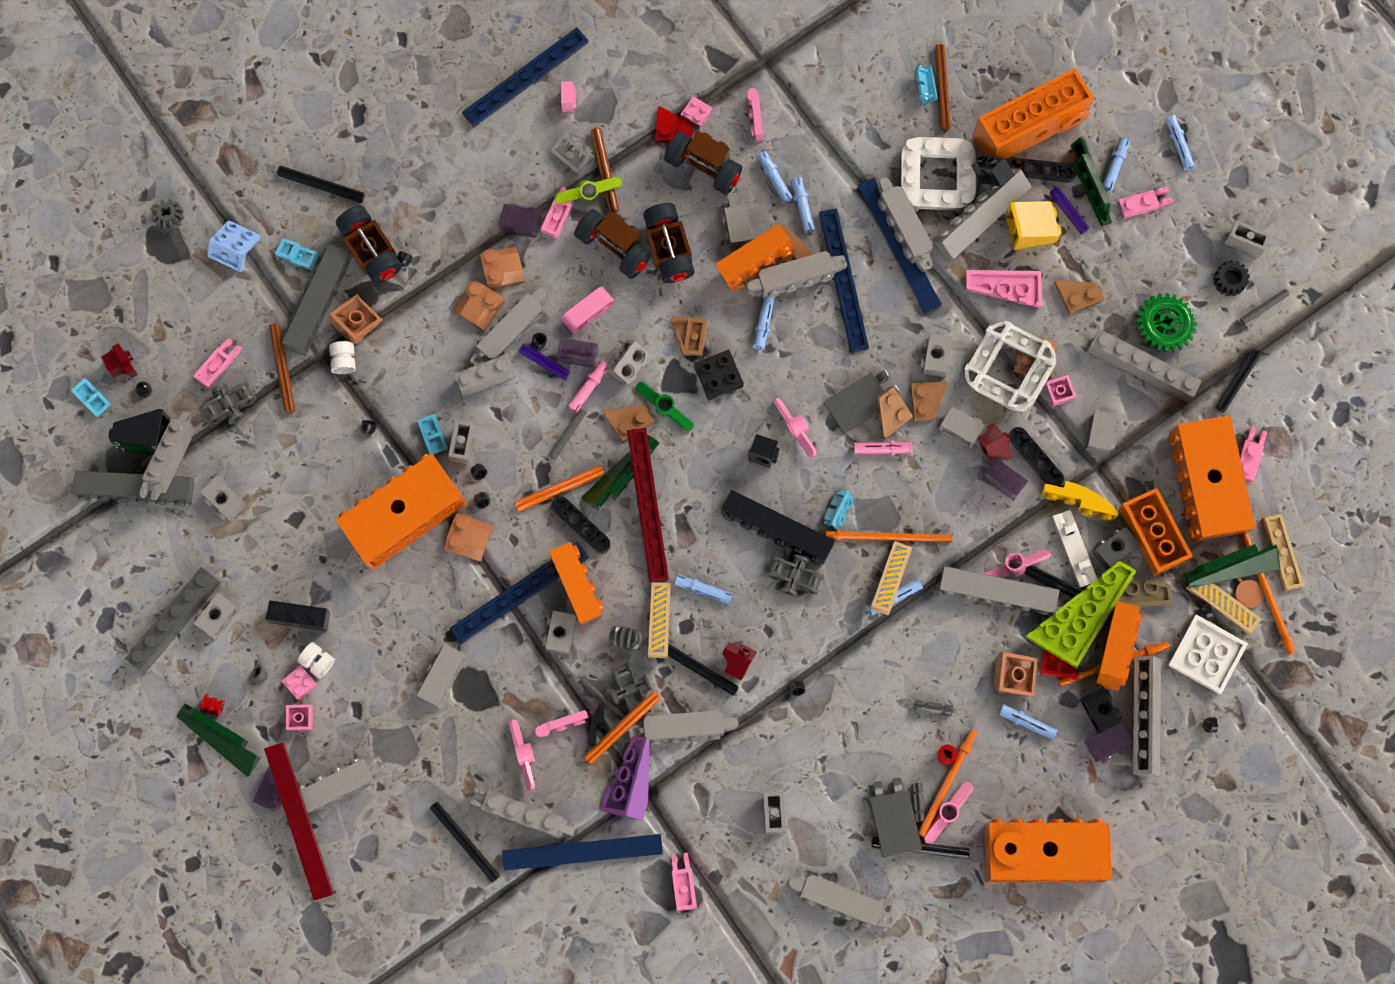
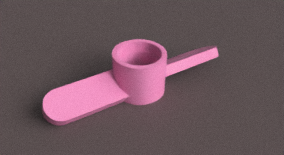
(797, 427)
(1005, 570)
(524, 754)
(940, 822)

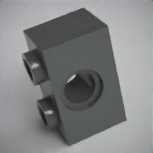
(1107, 556)

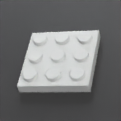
(1207, 654)

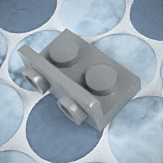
(572, 152)

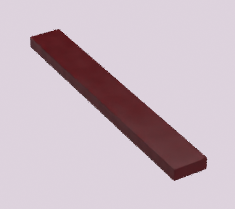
(647, 505)
(299, 821)

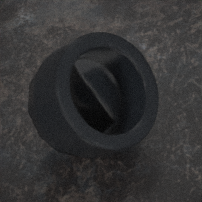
(404, 258)
(540, 338)
(140, 392)
(369, 426)
(474, 471)
(481, 504)
(1205, 612)
(797, 687)
(1210, 725)

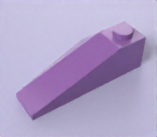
(630, 787)

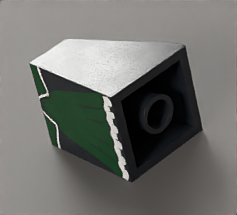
(140, 432)

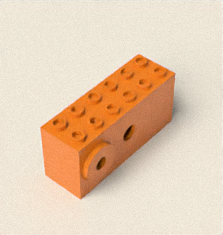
(1034, 116)
(1211, 451)
(377, 528)
(1077, 851)

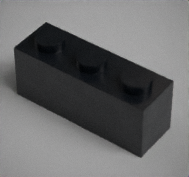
(298, 615)

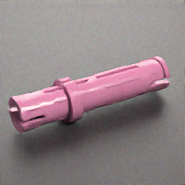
(586, 389)
(883, 448)

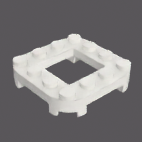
(939, 148)
(986, 353)

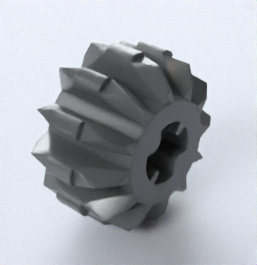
(170, 208)
(625, 638)

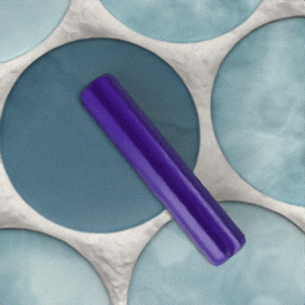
(1069, 210)
(544, 361)

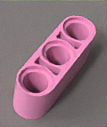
(587, 310)

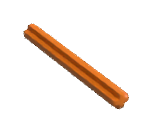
(559, 488)
(622, 727)

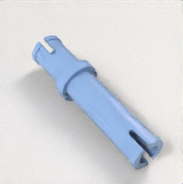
(1176, 135)
(1118, 157)
(771, 171)
(802, 203)
(762, 328)
(695, 586)
(902, 593)
(1006, 712)

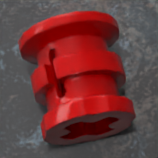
(212, 705)
(947, 747)

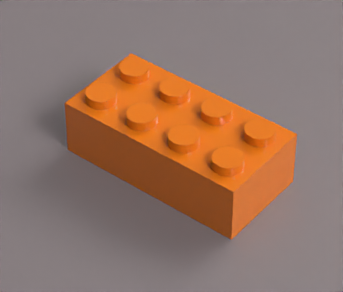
(756, 255)
(1155, 531)
(575, 583)
(1119, 646)

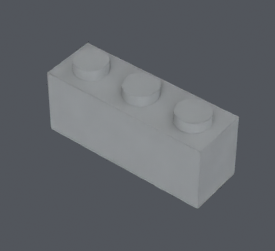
(485, 375)
(441, 676)

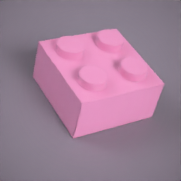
(568, 96)
(696, 112)
(1060, 390)
(299, 682)
(299, 717)

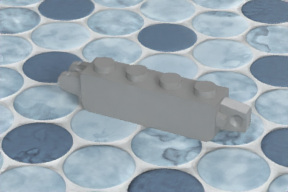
(905, 224)
(796, 274)
(510, 328)
(167, 456)
(684, 726)
(339, 784)
(522, 814)
(841, 900)

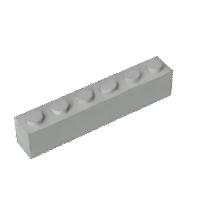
(980, 215)
(1144, 366)
(998, 589)
(1147, 716)

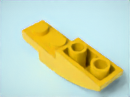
(1088, 501)

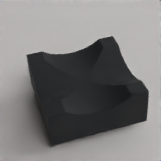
(718, 374)

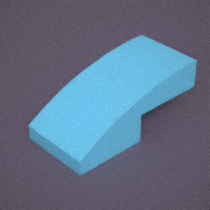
(296, 254)
(91, 397)
(432, 434)

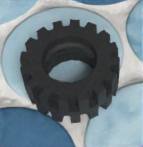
(1235, 268)

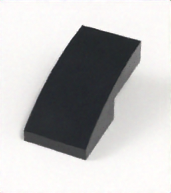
(597, 720)

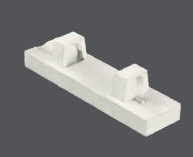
(1074, 549)

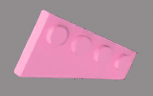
(1013, 286)

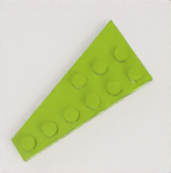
(1078, 622)

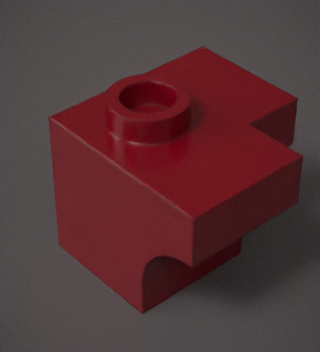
(119, 362)
(995, 443)
(738, 659)

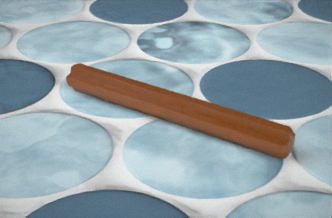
(942, 85)
(604, 168)
(282, 368)

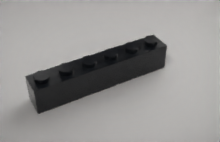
(777, 527)

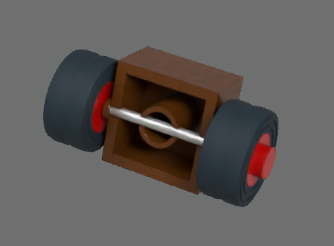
(707, 156)
(617, 237)
(668, 243)
(368, 244)

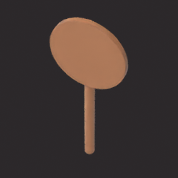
(1248, 592)

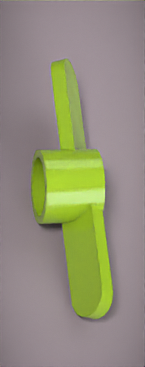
(598, 187)

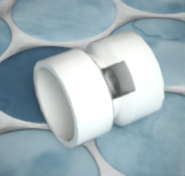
(342, 357)
(311, 655)

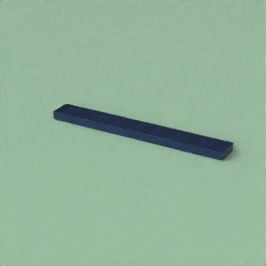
(525, 77)
(915, 277)
(844, 282)
(509, 600)
(582, 852)

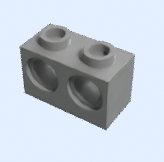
(625, 359)

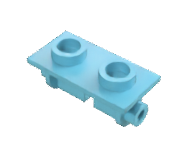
(926, 84)
(842, 501)

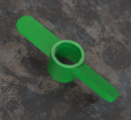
(655, 398)

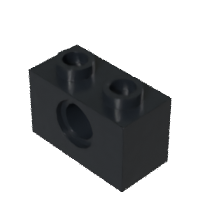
(993, 170)
(764, 451)
(1101, 722)

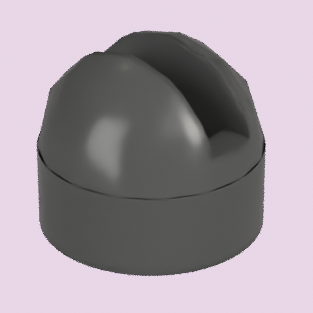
(259, 674)

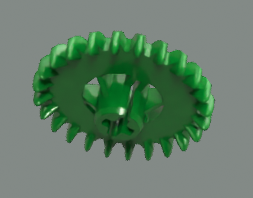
(1157, 332)

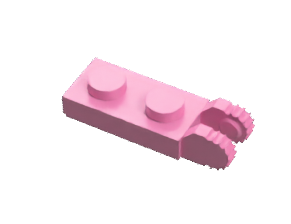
(755, 113)
(1143, 202)
(556, 217)
(216, 364)
(1251, 454)
(560, 724)
(683, 885)

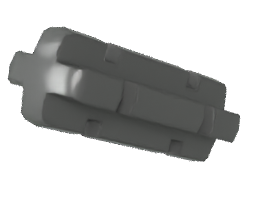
(934, 708)
(918, 801)

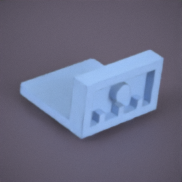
(231, 245)

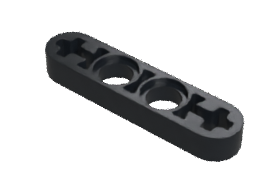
(1040, 173)
(1033, 459)
(583, 522)

